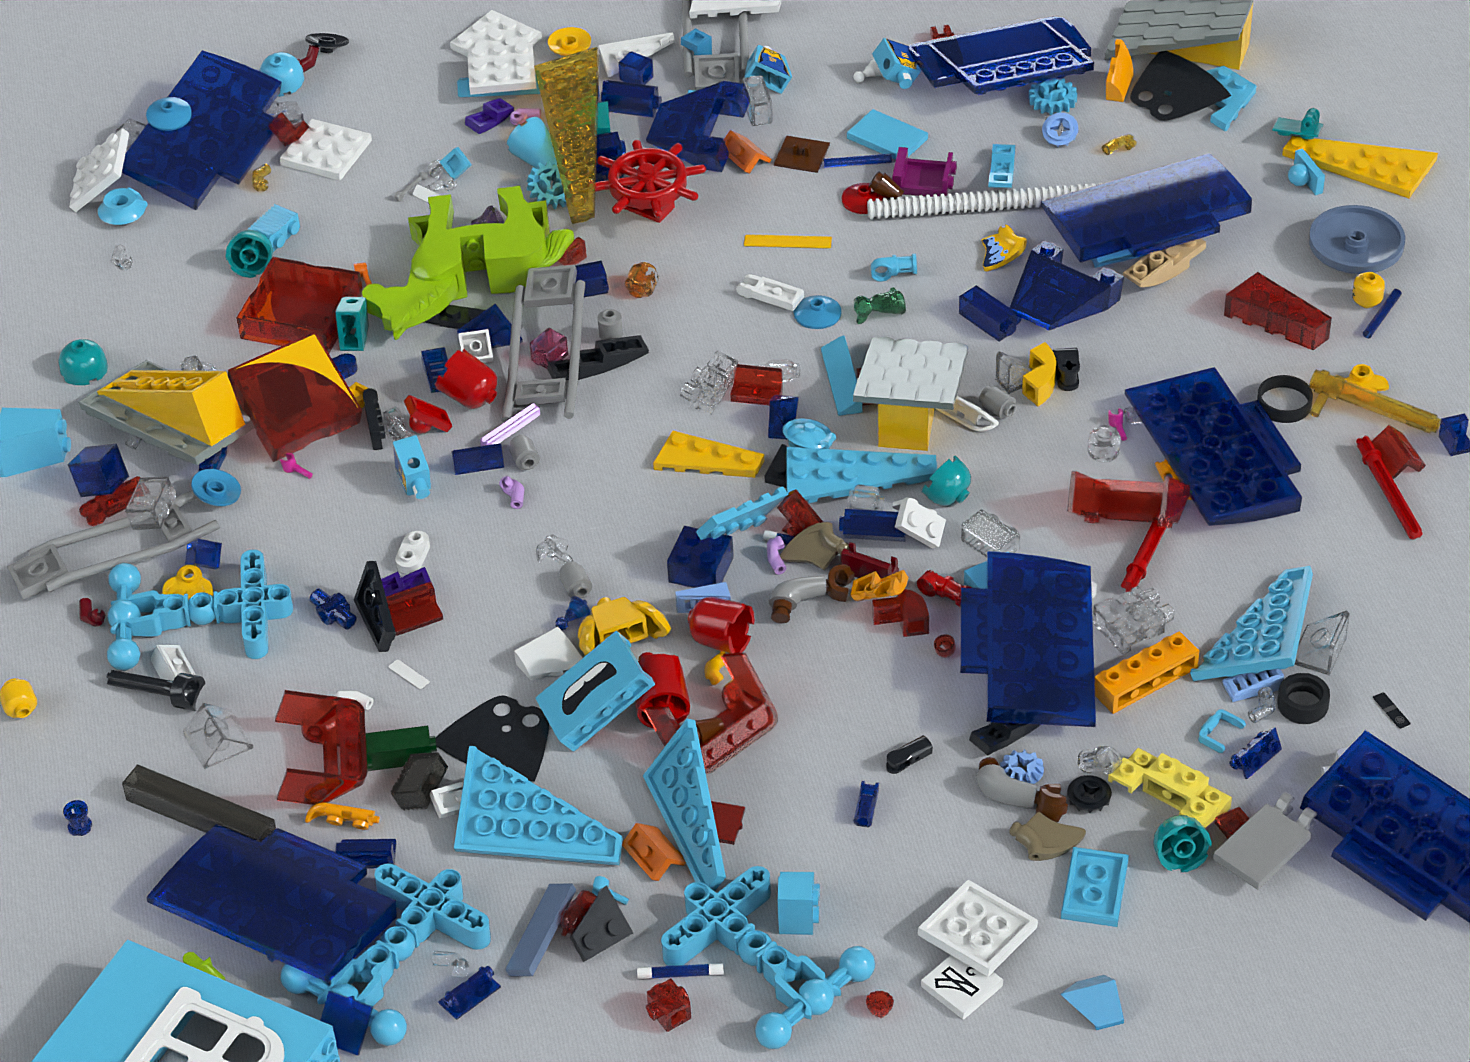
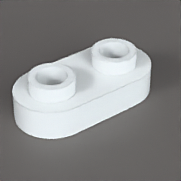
(412, 552)

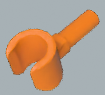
(362, 268)

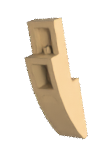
(1165, 264)

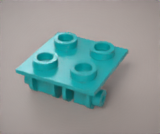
(1306, 128)

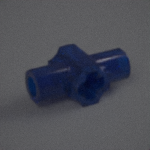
(333, 608)

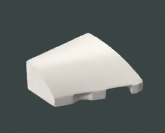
(547, 655)

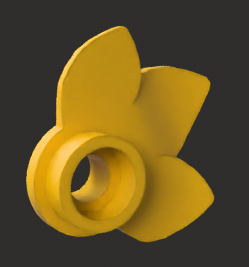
(1364, 376)
(181, 585)

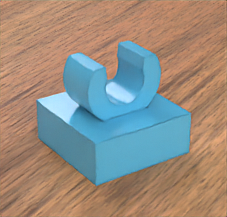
(455, 163)

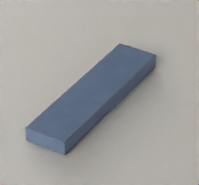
(540, 930)

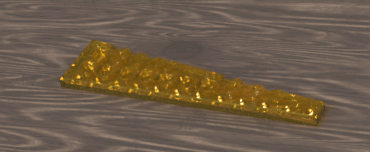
(571, 110)

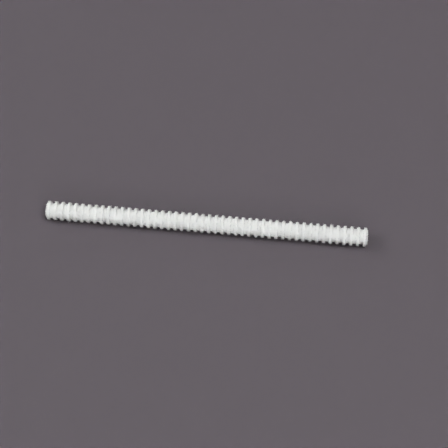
(966, 201)

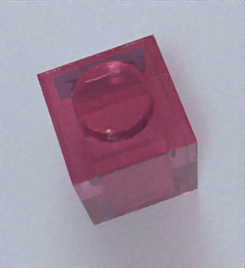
(548, 347)

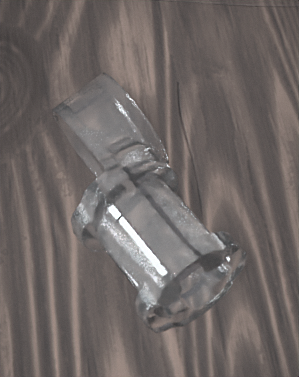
(396, 425)
(1102, 758)

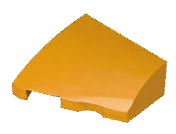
(1119, 73)
(873, 587)

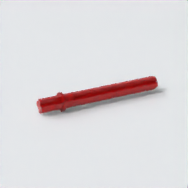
(1373, 459)
(1137, 569)

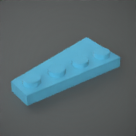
(743, 517)

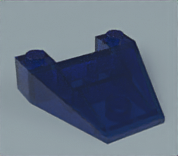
(692, 120)
(1058, 294)

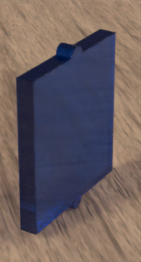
(348, 1019)

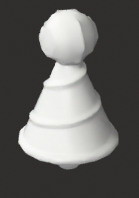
(871, 70)

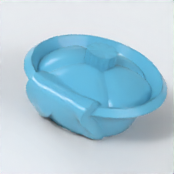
(122, 206)
(808, 434)

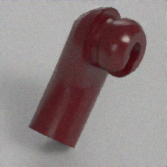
(310, 59)
(87, 615)

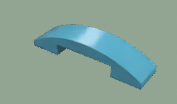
(1002, 166)

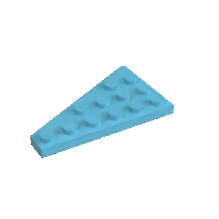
(1265, 634)
(516, 818)

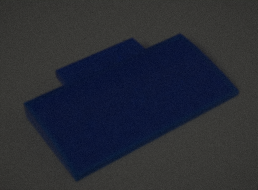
(219, 140)
(1149, 209)
(1216, 449)
(1031, 640)
(1397, 826)
(277, 898)

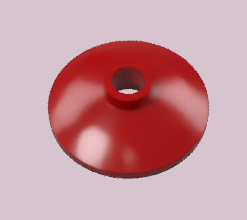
(856, 197)

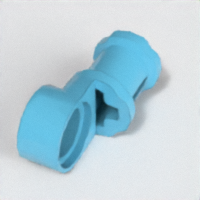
(894, 265)

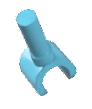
(601, 882)

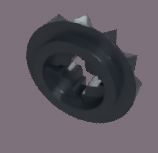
(1092, 785)

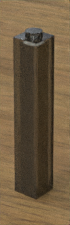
(193, 805)

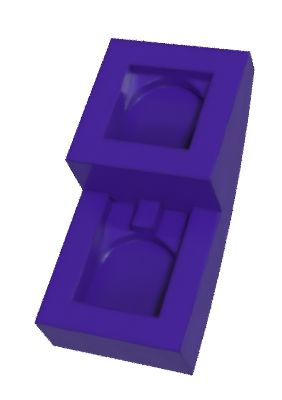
(492, 115)
(395, 583)

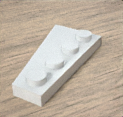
(735, 7)

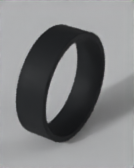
(1291, 382)

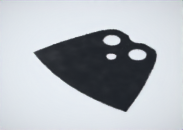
(1189, 86)
(519, 748)

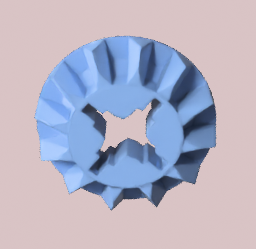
(1054, 122)
(1034, 766)

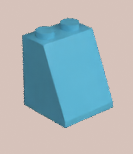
(31, 439)

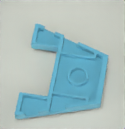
(1241, 93)

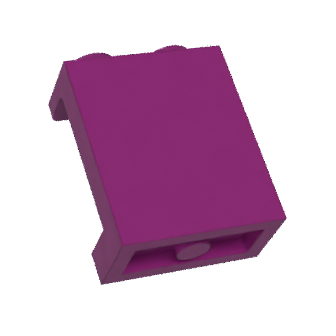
(923, 176)

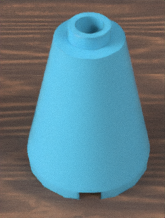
(532, 143)

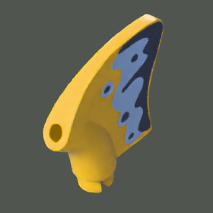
(1002, 248)

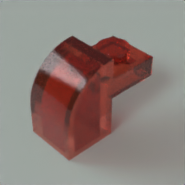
(907, 608)

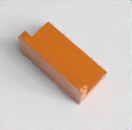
(743, 151)
(651, 850)

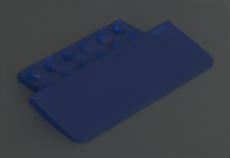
(1005, 55)

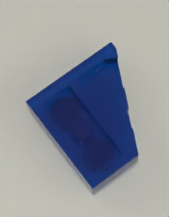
(495, 322)

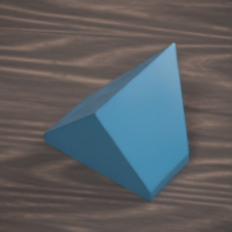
(1097, 1001)

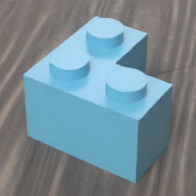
(797, 903)

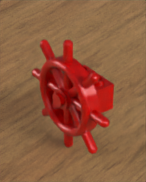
(646, 189)

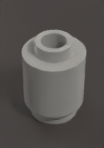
(610, 324)
(997, 401)
(524, 452)
(575, 580)

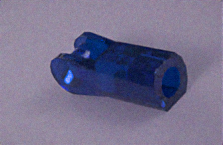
(866, 804)

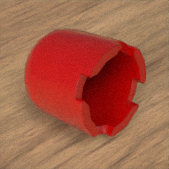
(468, 380)
(721, 624)

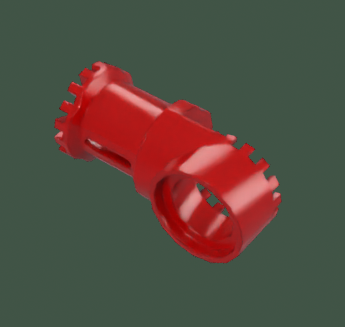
(940, 586)

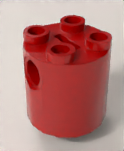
(669, 687)

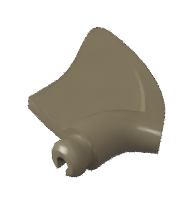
(814, 546)
(1046, 838)

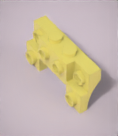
(1172, 784)

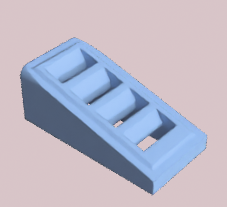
(717, 590)
(1269, 678)

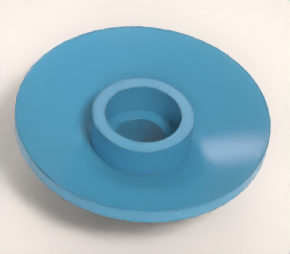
(168, 113)
(817, 312)
(216, 487)

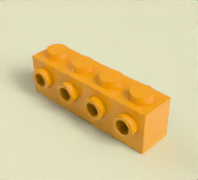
(1146, 672)

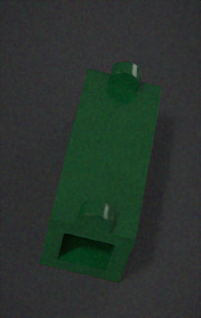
(393, 747)

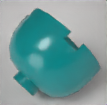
(249, 253)
(82, 362)
(949, 483)
(1181, 843)

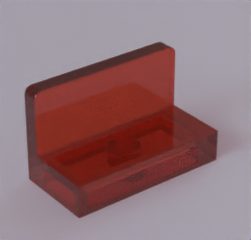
(756, 384)
(1397, 451)
(414, 608)

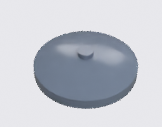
(1357, 239)

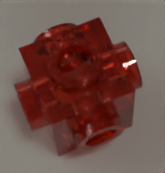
(668, 1004)

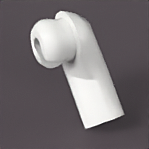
(365, 700)

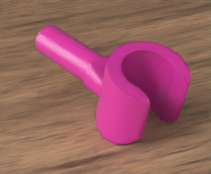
(1116, 420)
(291, 465)

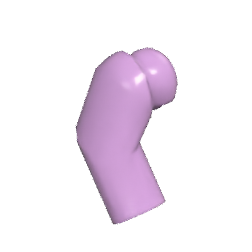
(520, 115)
(514, 490)
(773, 556)

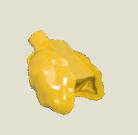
(631, 619)

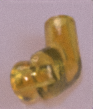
(1115, 143)
(258, 175)

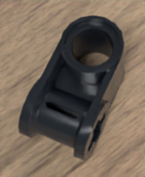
(1067, 368)

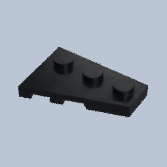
(374, 607)

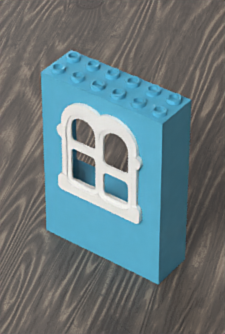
(149, 999)

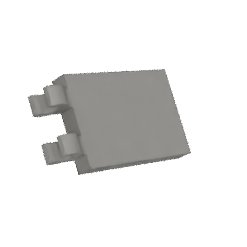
(1266, 842)

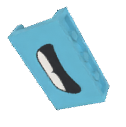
(594, 691)

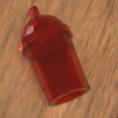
(574, 913)

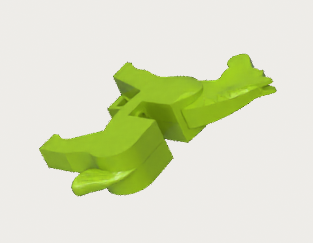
(449, 252)

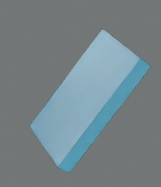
(886, 134)
(1095, 887)

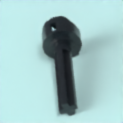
(182, 690)

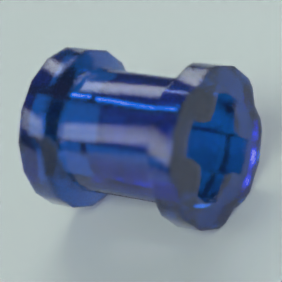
(79, 816)

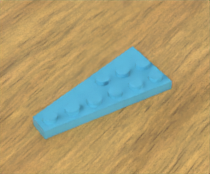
(834, 472)
(684, 799)

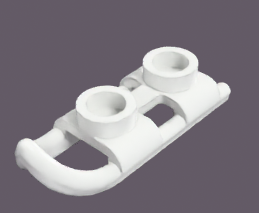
(972, 415)

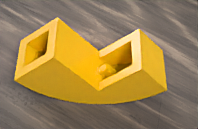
(1040, 382)

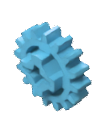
(1053, 96)
(539, 184)

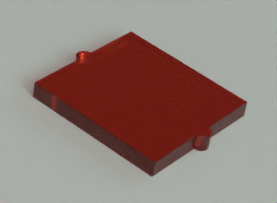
(728, 821)

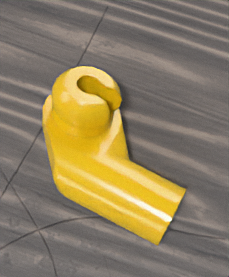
(712, 668)

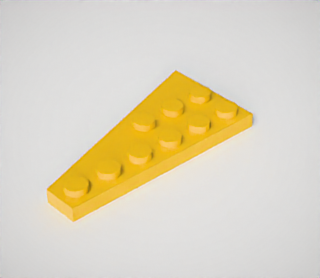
(1379, 166)

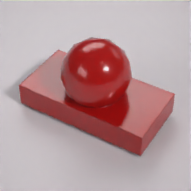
(425, 415)

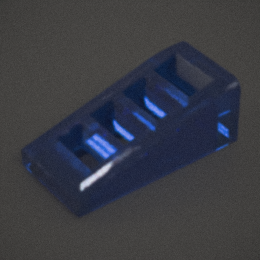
(434, 356)

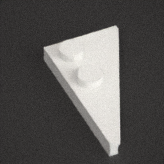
(646, 46)

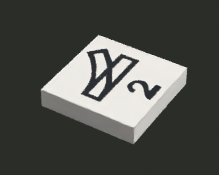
(960, 986)

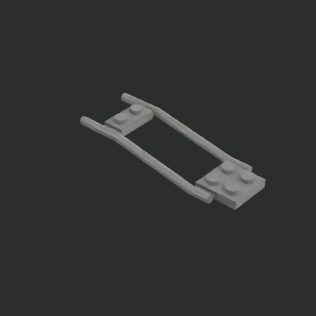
(715, 67)
(545, 288)
(47, 570)

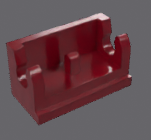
(864, 564)

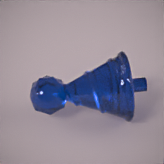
(577, 609)

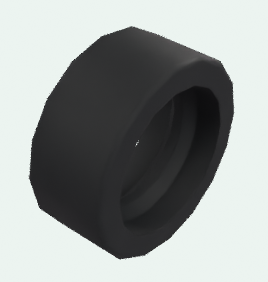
(1303, 683)

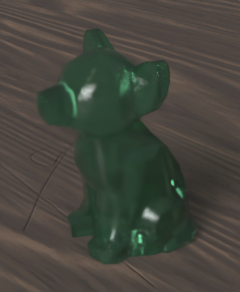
(887, 302)

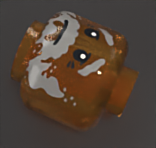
(642, 280)

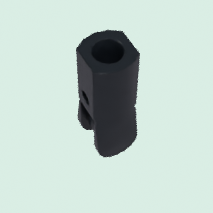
(908, 754)

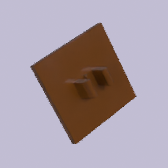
(802, 154)

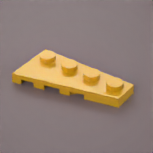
(696, 453)

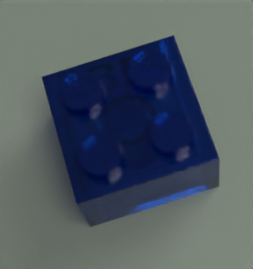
(699, 561)

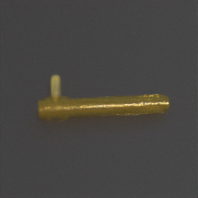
(1338, 388)

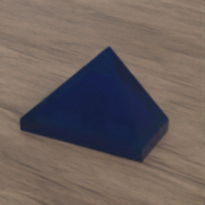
(781, 411)

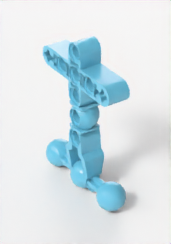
(250, 604)
(424, 909)
(723, 918)

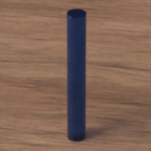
(857, 160)
(1382, 313)

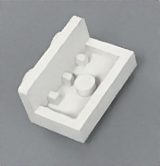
(919, 522)

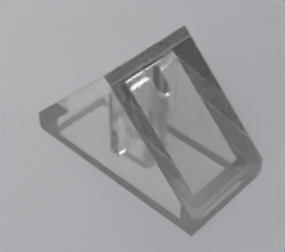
(1010, 372)

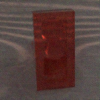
(798, 513)

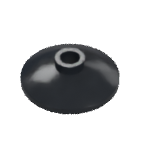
(327, 41)

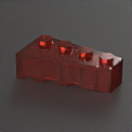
(1278, 311)

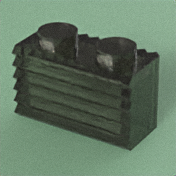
(418, 778)

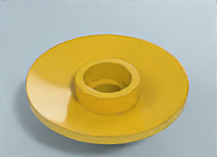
(569, 41)

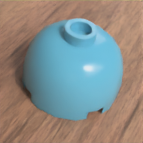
(285, 69)

